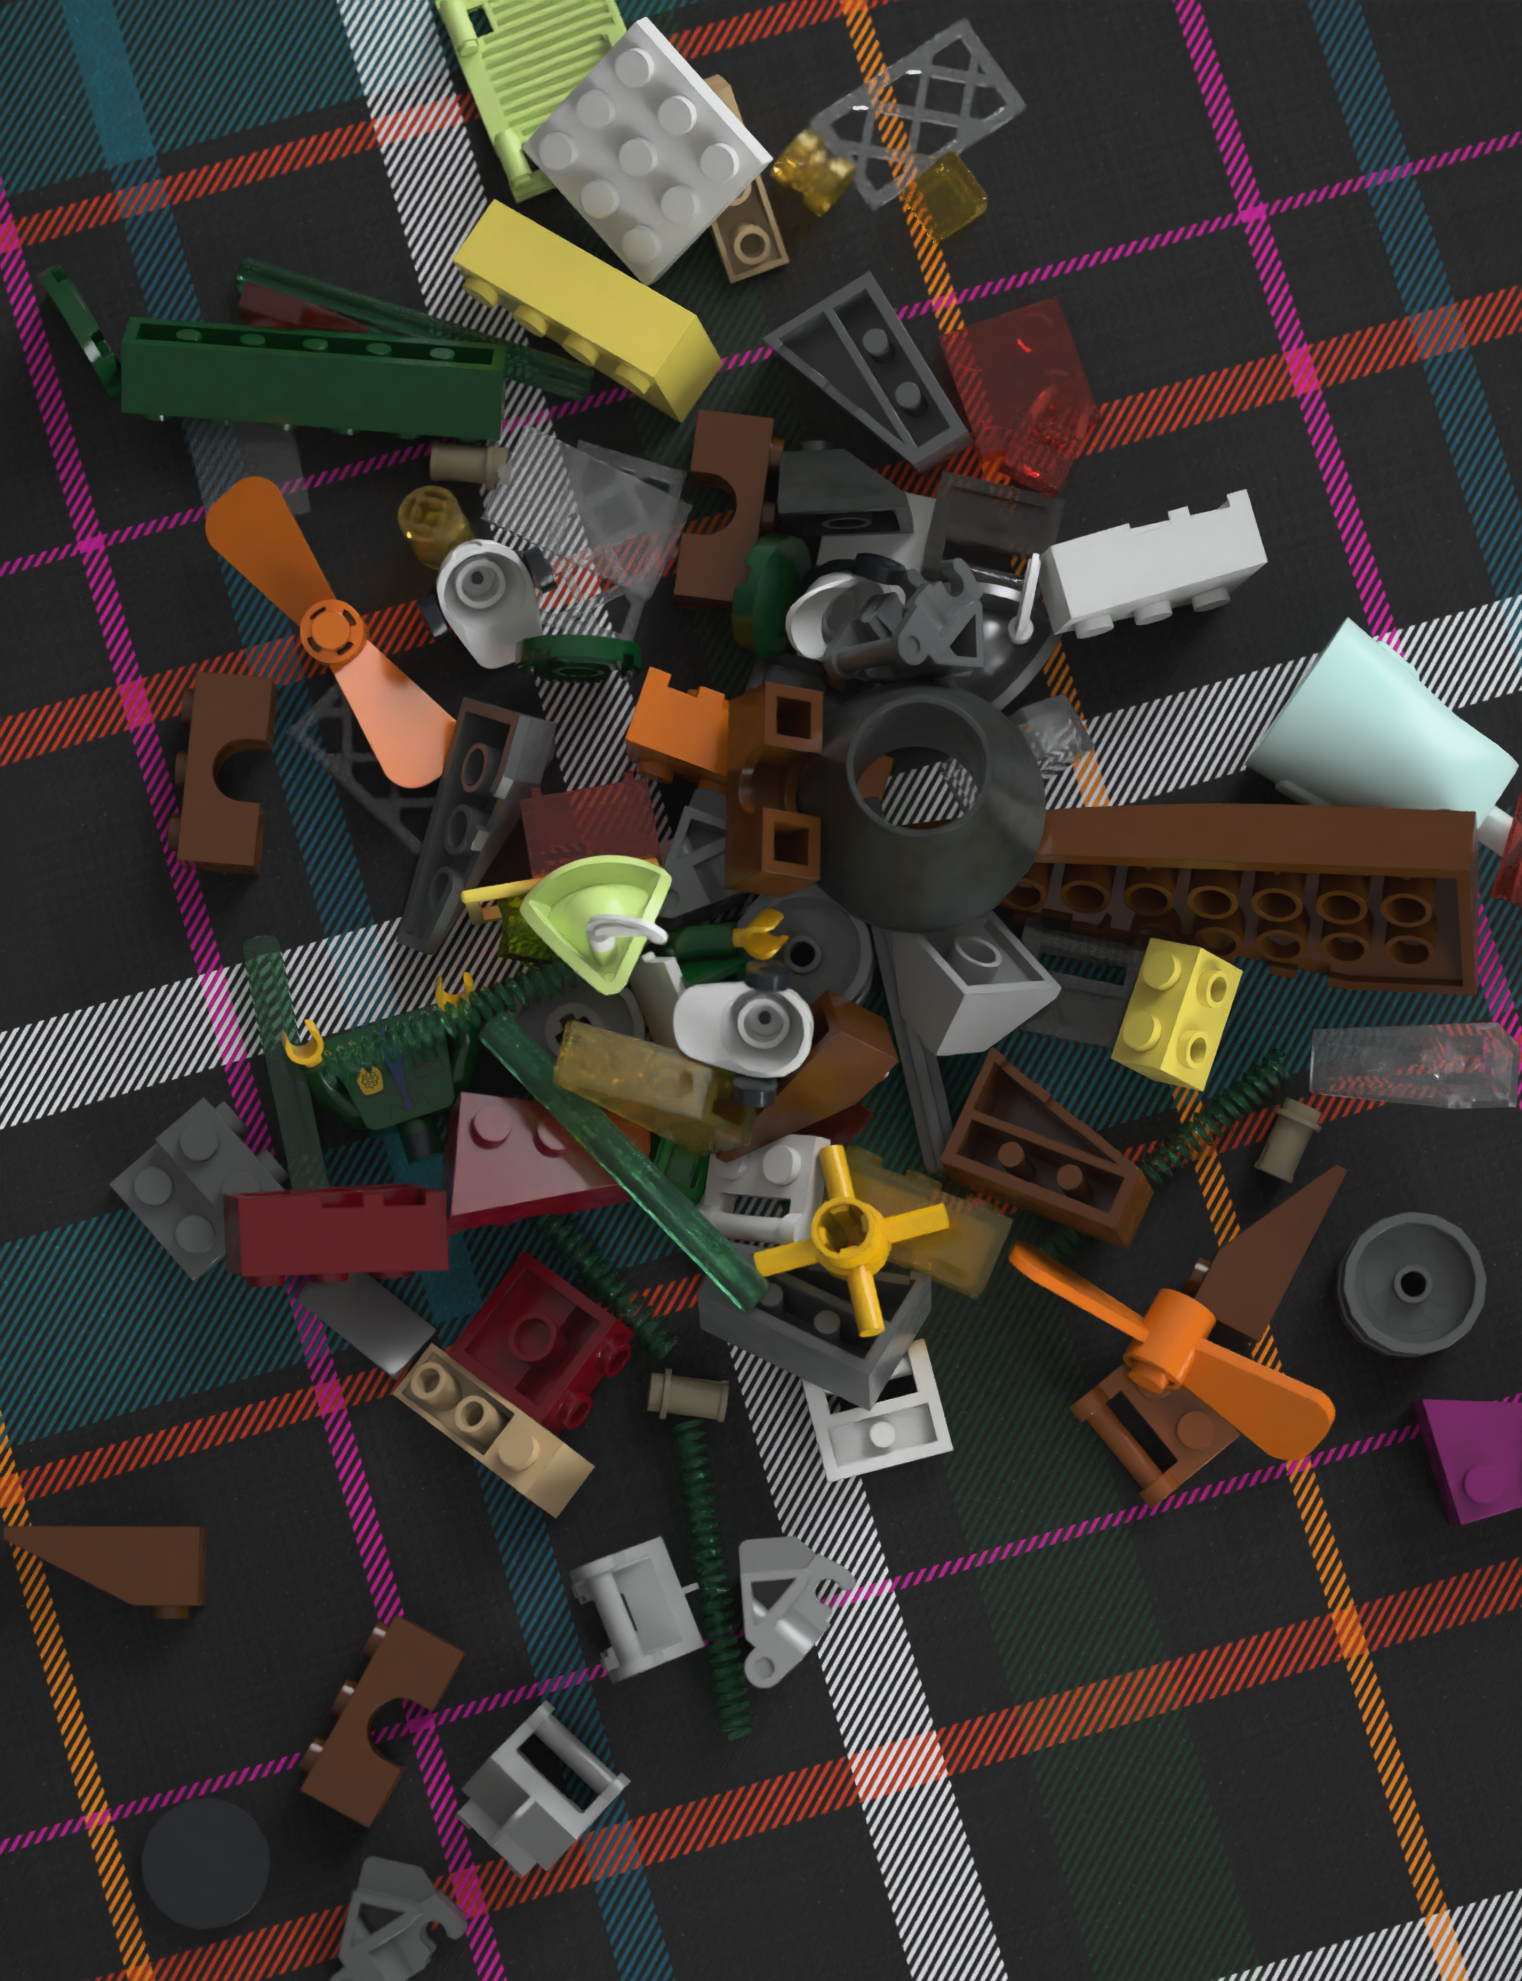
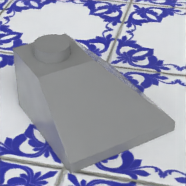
(968, 985)

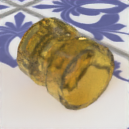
(808, 168)
(433, 524)

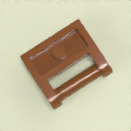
(1176, 1417)

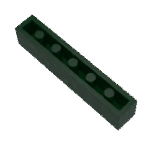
(313, 379)

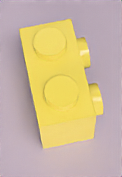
(1176, 1014)

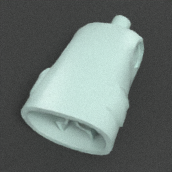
(1377, 737)

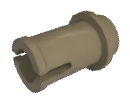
(468, 462)
(1288, 1139)
(687, 1396)

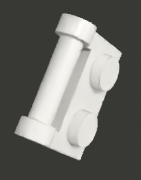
(778, 1171)
(888, 1433)

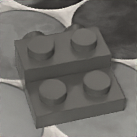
(183, 1180)

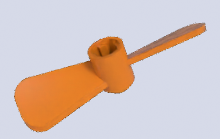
(264, 543)
(1173, 1350)

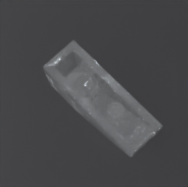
(1418, 1065)

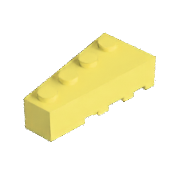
(589, 309)

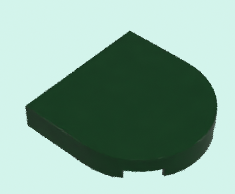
(82, 327)

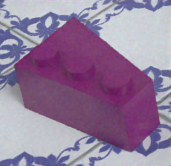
(1473, 1455)

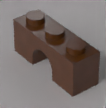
(736, 458)
(224, 718)
(769, 744)
(348, 1767)

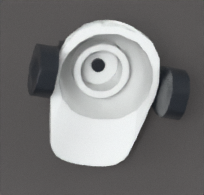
(832, 597)
(488, 599)
(747, 1029)

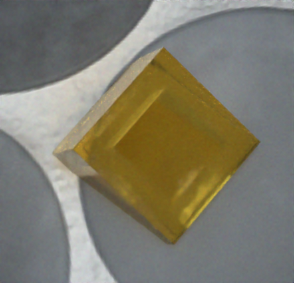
(945, 197)

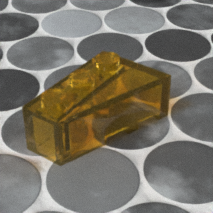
(955, 1256)

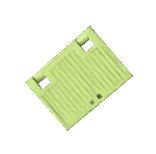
(527, 67)

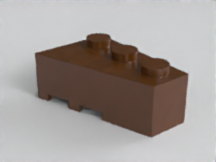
(1043, 1159)

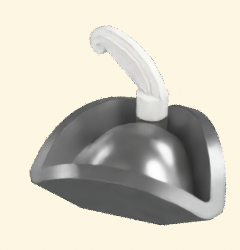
(1015, 640)

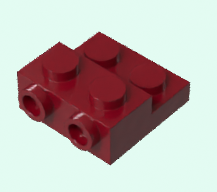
(543, 1345)

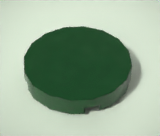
(771, 589)
(577, 658)

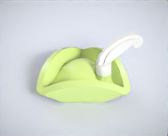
(599, 915)

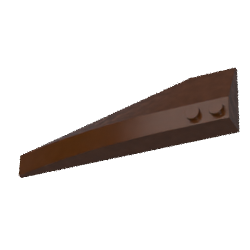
(1306, 887)

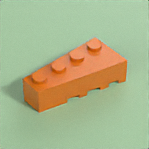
(688, 738)

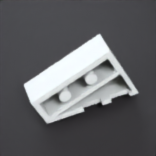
(1151, 568)

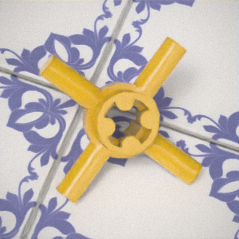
(852, 1263)

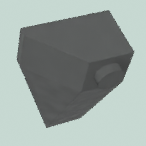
(487, 771)

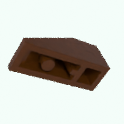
(845, 1061)
(1255, 1268)
(130, 1562)

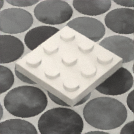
(646, 152)

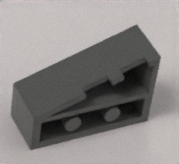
(873, 371)
(812, 1328)

